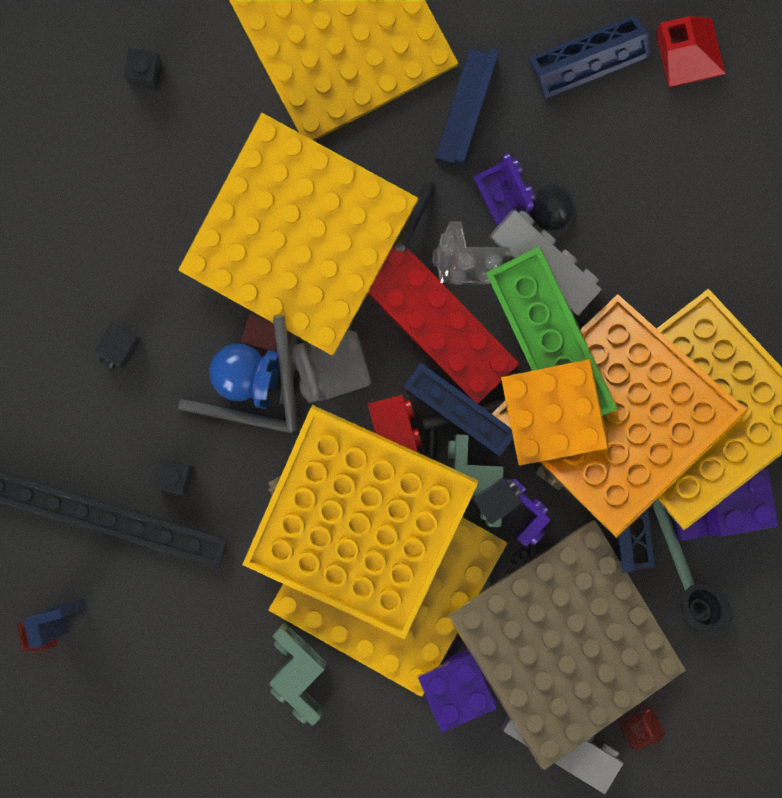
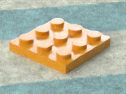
(554, 412)

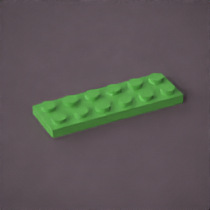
(543, 317)

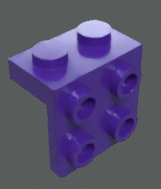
(504, 189)
(532, 530)

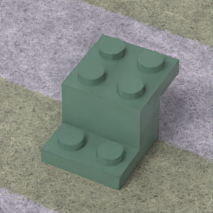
(485, 474)
(297, 674)

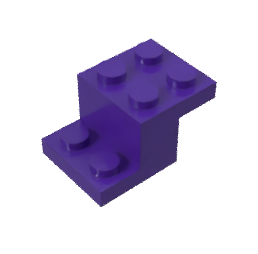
(742, 511)
(457, 691)

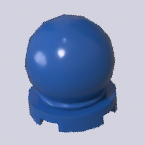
(243, 373)

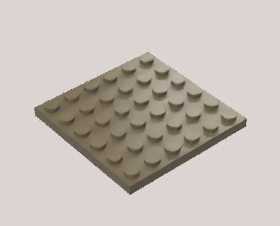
(567, 644)

